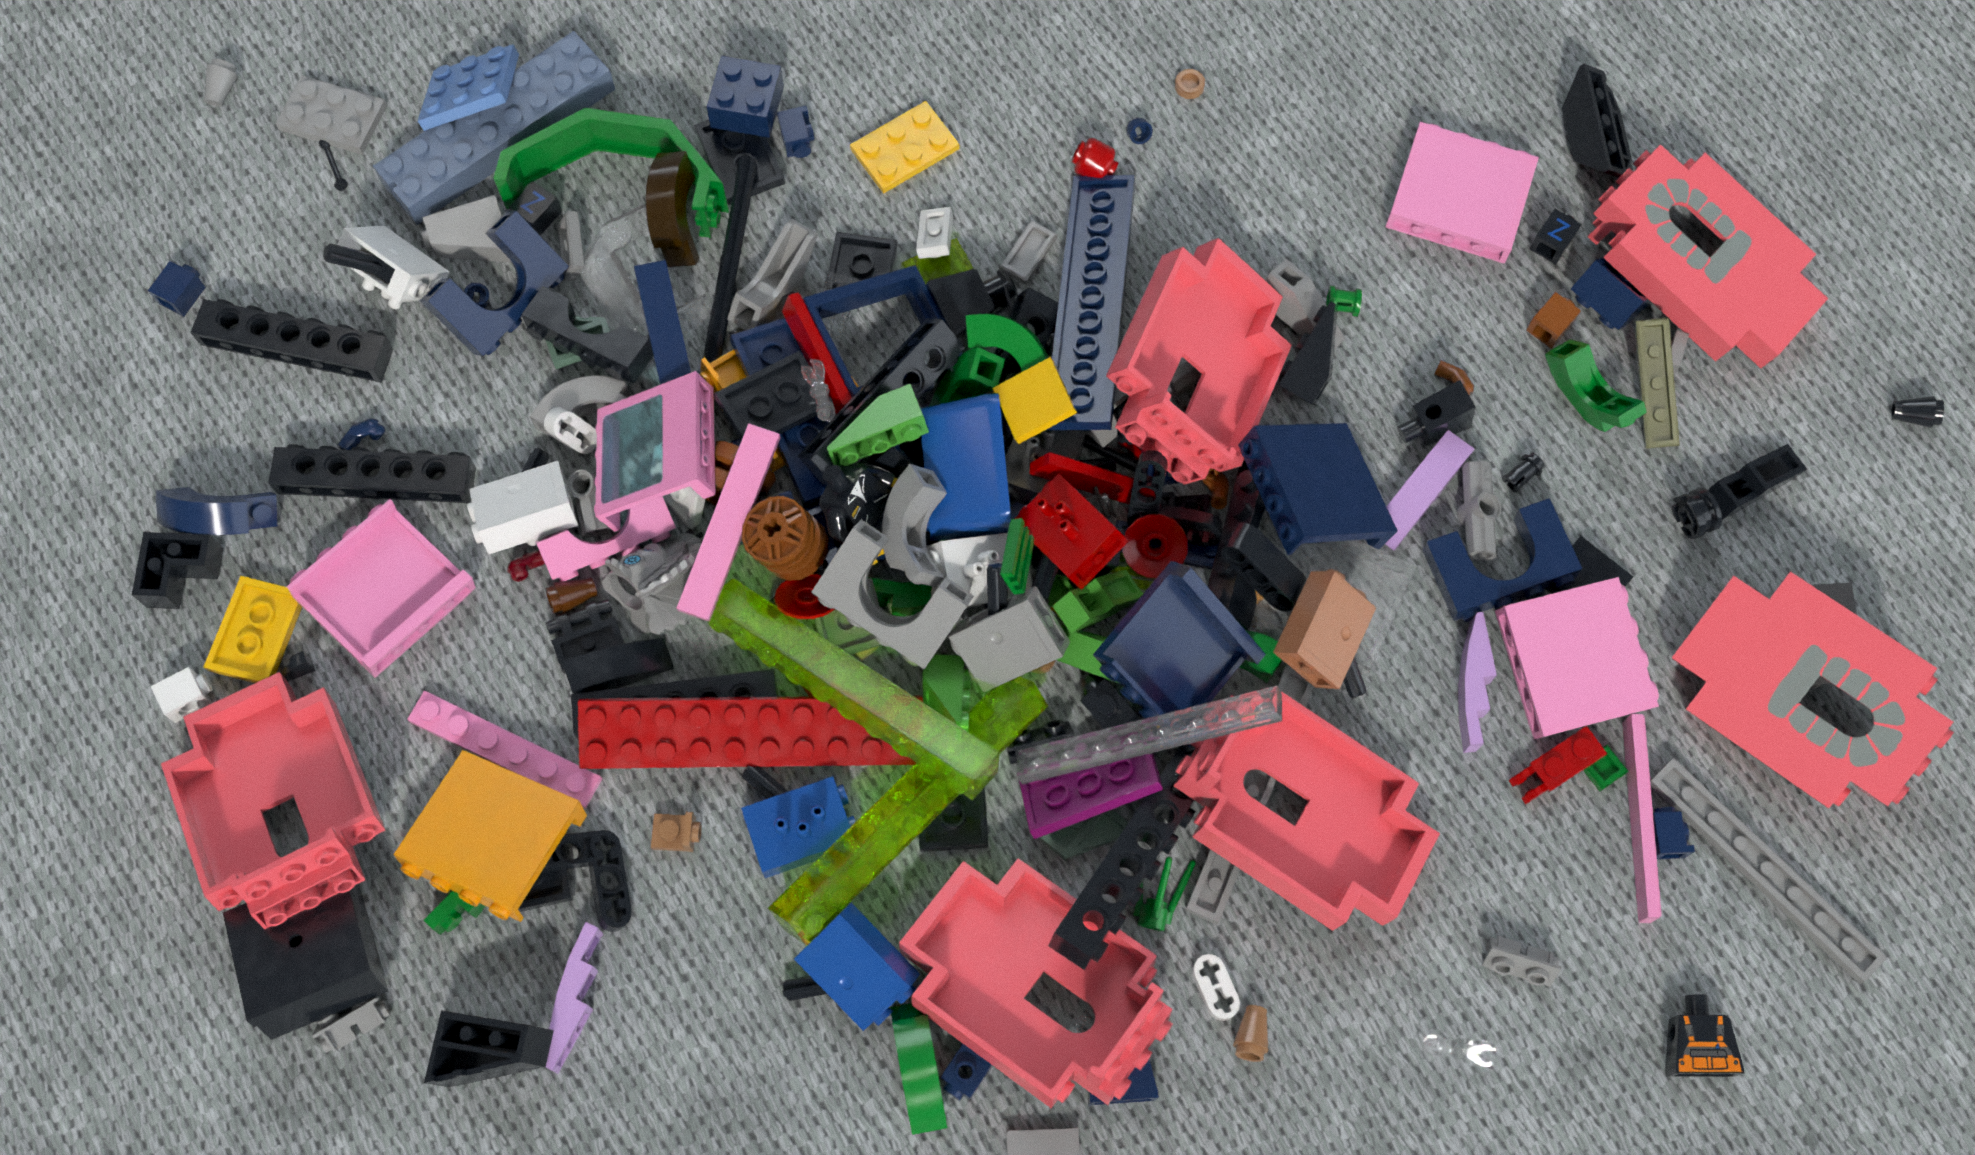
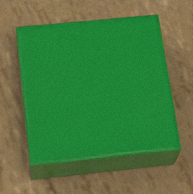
(1606, 770)

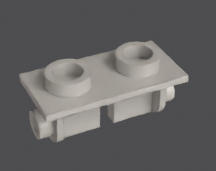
(1535, 966)
(337, 1027)

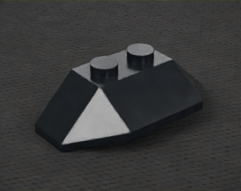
(1595, 124)

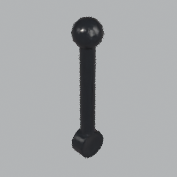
(340, 183)

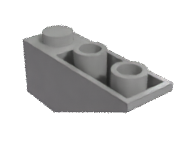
(1299, 299)

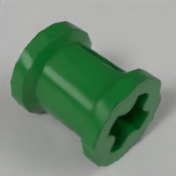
(1346, 300)

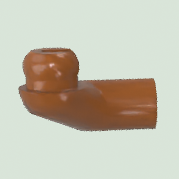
(1454, 374)
(1218, 486)

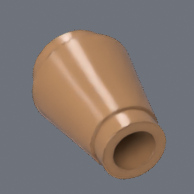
(1252, 1036)

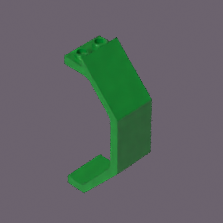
(607, 132)

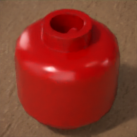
(1094, 159)

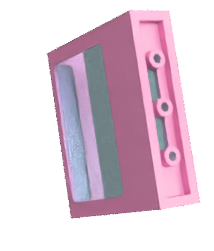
(655, 446)

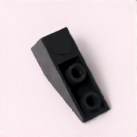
(1314, 363)

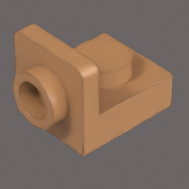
(675, 832)

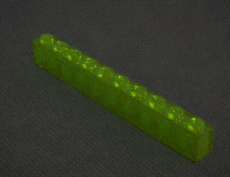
(855, 690)
(896, 819)

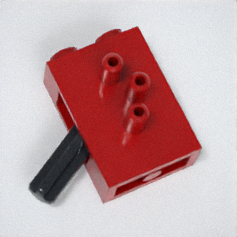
(1069, 535)

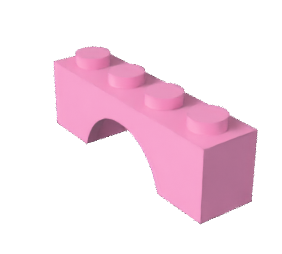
(566, 553)

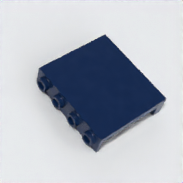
(1316, 485)
(1175, 645)

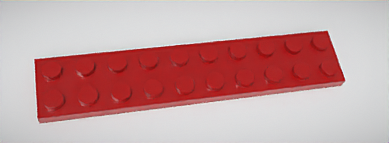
(724, 734)

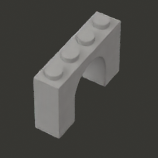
(846, 590)

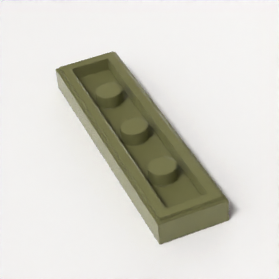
(1657, 383)

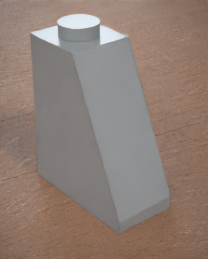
(462, 231)

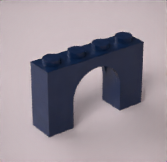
(535, 267)
(1469, 591)

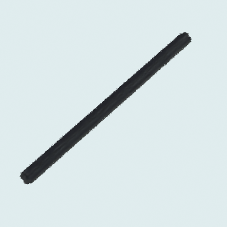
(730, 258)

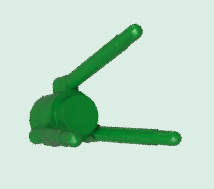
(1154, 912)

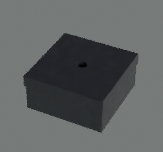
(305, 965)

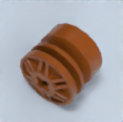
(785, 538)

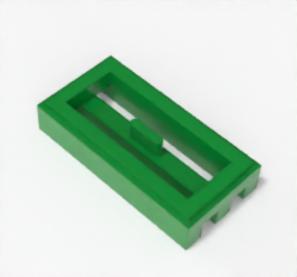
(1017, 556)

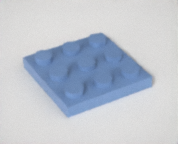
(468, 86)

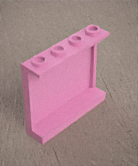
(1462, 192)
(380, 588)
(1577, 657)

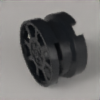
(1697, 513)

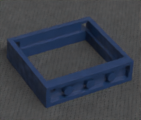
(867, 292)

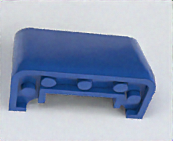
(970, 463)

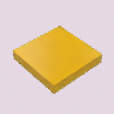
(1034, 400)

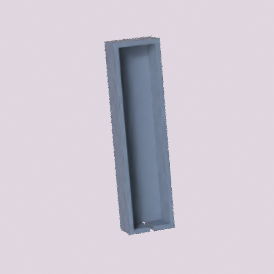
(465, 151)

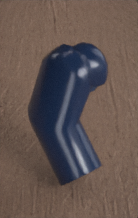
(359, 431)

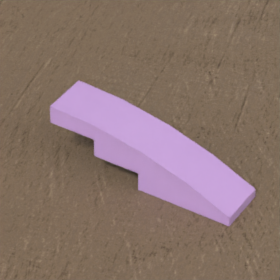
(1426, 484)
(1475, 672)
(569, 1011)

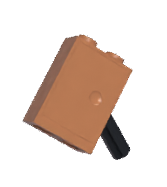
(1327, 632)

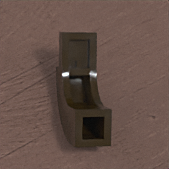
(666, 208)

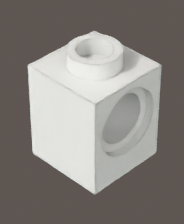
(182, 694)

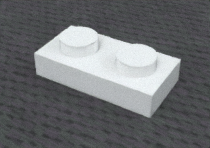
(934, 232)

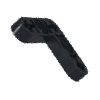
(1145, 505)
(589, 857)

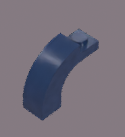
(214, 515)

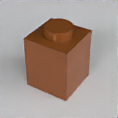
(1553, 320)

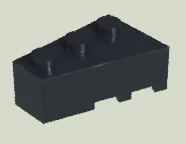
(484, 1048)

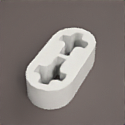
(574, 425)
(1223, 982)

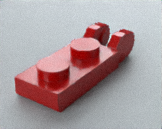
(1561, 763)

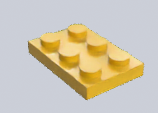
(904, 146)
(253, 631)

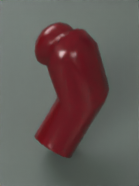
(519, 566)

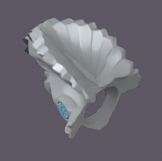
(659, 578)

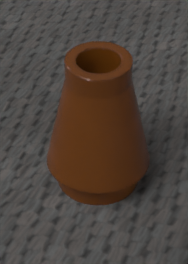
(569, 594)

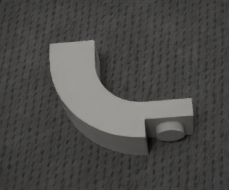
(580, 397)
(905, 523)

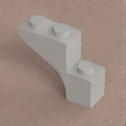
(777, 277)

